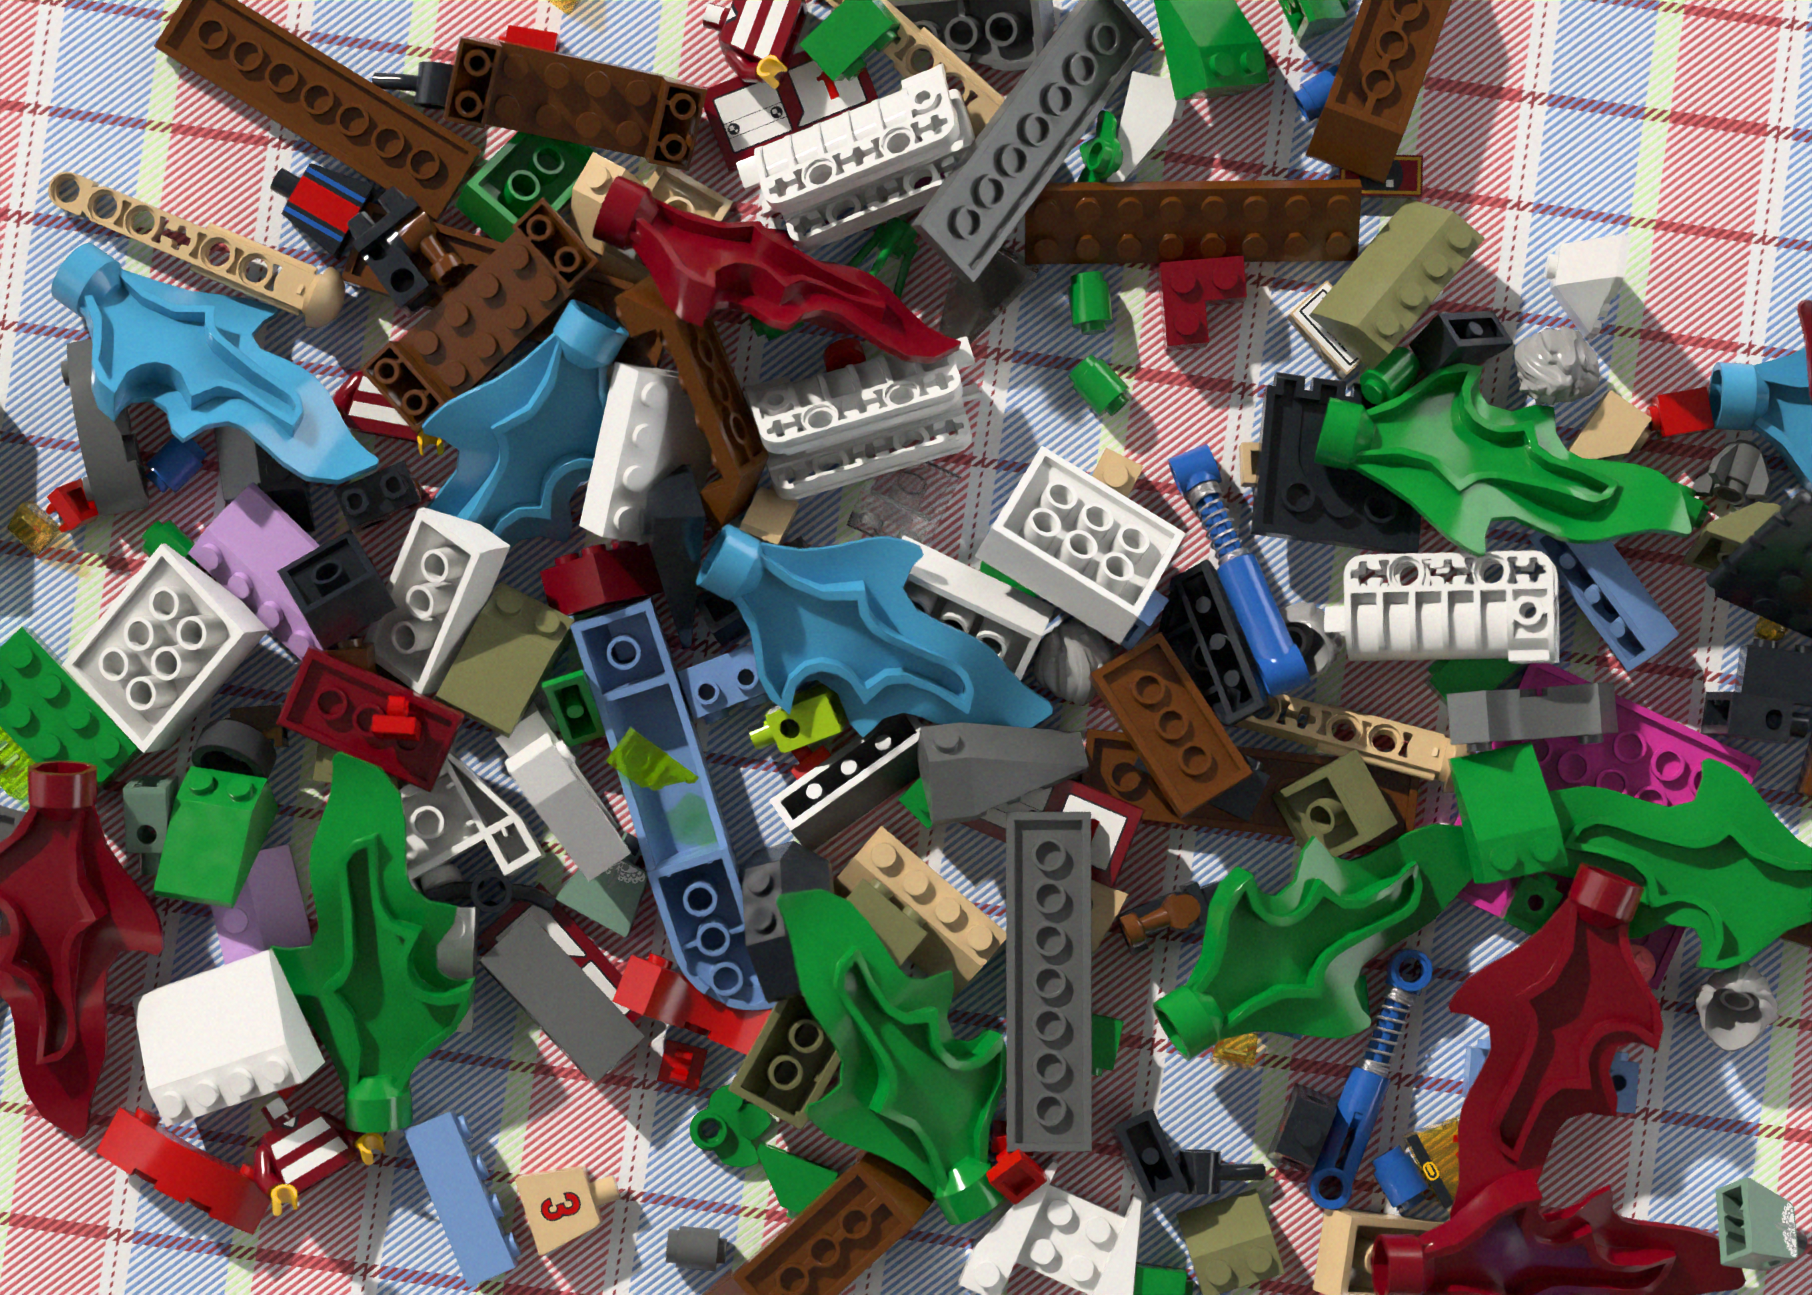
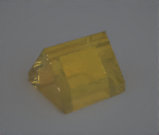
(33, 527)
(1236, 1051)

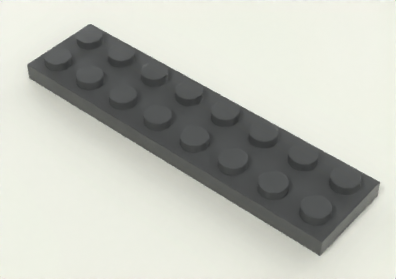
(1031, 134)
(1048, 981)

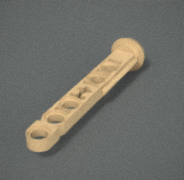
(913, 39)
(294, 286)
(1424, 756)

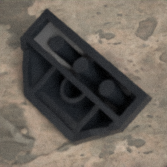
(246, 462)
(1212, 644)
(763, 878)

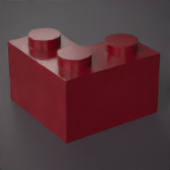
(1188, 289)
(601, 578)

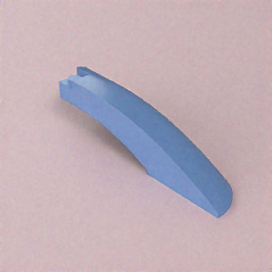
(683, 824)

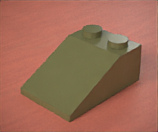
(505, 659)

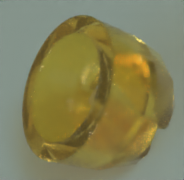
(1769, 630)

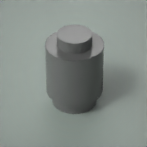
(696, 1248)

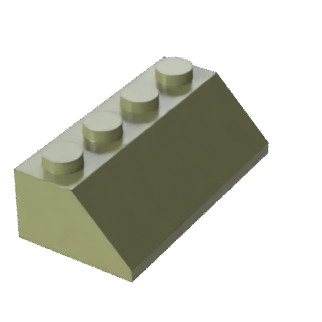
(1396, 279)
(787, 1063)

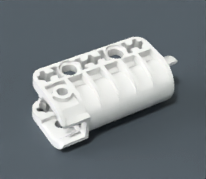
(861, 160)
(859, 415)
(1449, 619)

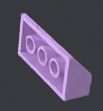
(244, 554)
(266, 911)

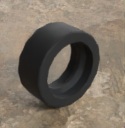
(237, 740)

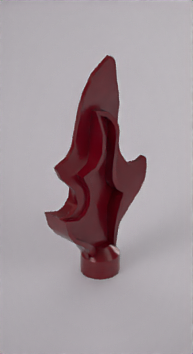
(759, 272)
(62, 927)
(1554, 1029)
(1586, 1249)

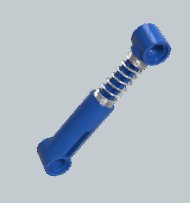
(1241, 575)
(1367, 1083)

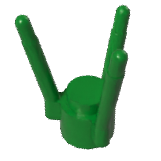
(895, 239)

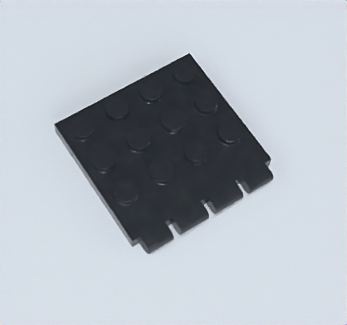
(1315, 500)
(1773, 568)

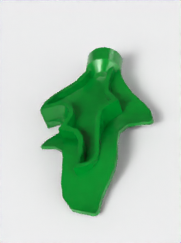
(1486, 464)
(1702, 863)
(1298, 954)
(373, 964)
(902, 1074)

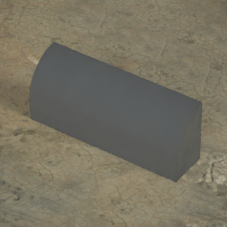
(851, 781)
(561, 999)

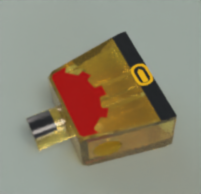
(1437, 1157)

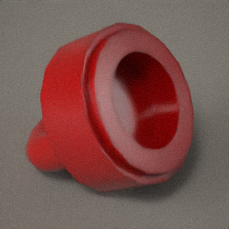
(843, 353)

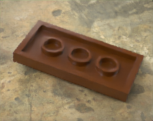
(1170, 725)

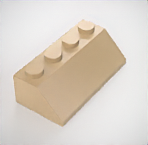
(958, 932)

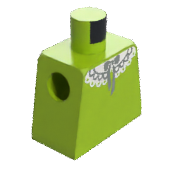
(815, 711)

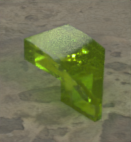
(647, 763)

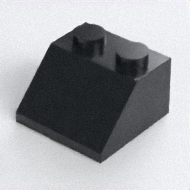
(337, 589)

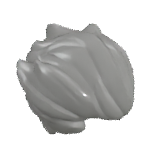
(1556, 366)
(1306, 629)
(1068, 658)
(1735, 1007)

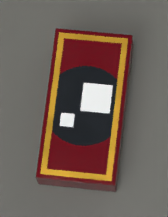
(1402, 181)

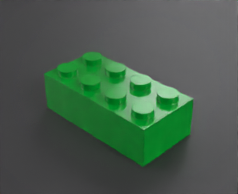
(54, 714)

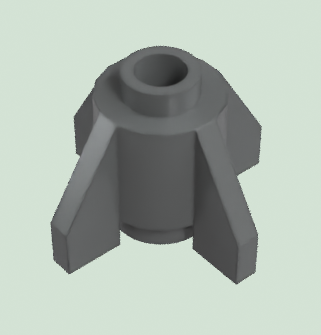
(1736, 475)

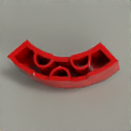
(668, 996)
(183, 1170)

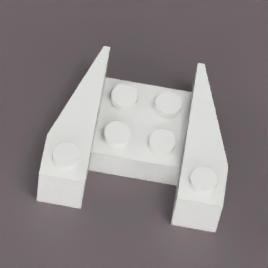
(562, 793)
(459, 817)
(1060, 1239)

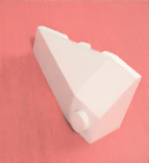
(1587, 278)

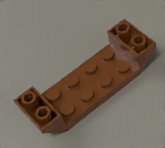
(1377, 85)
(574, 100)
(483, 317)
(715, 394)
(834, 1234)

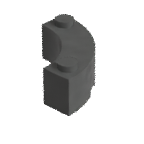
(108, 448)
(1521, 715)

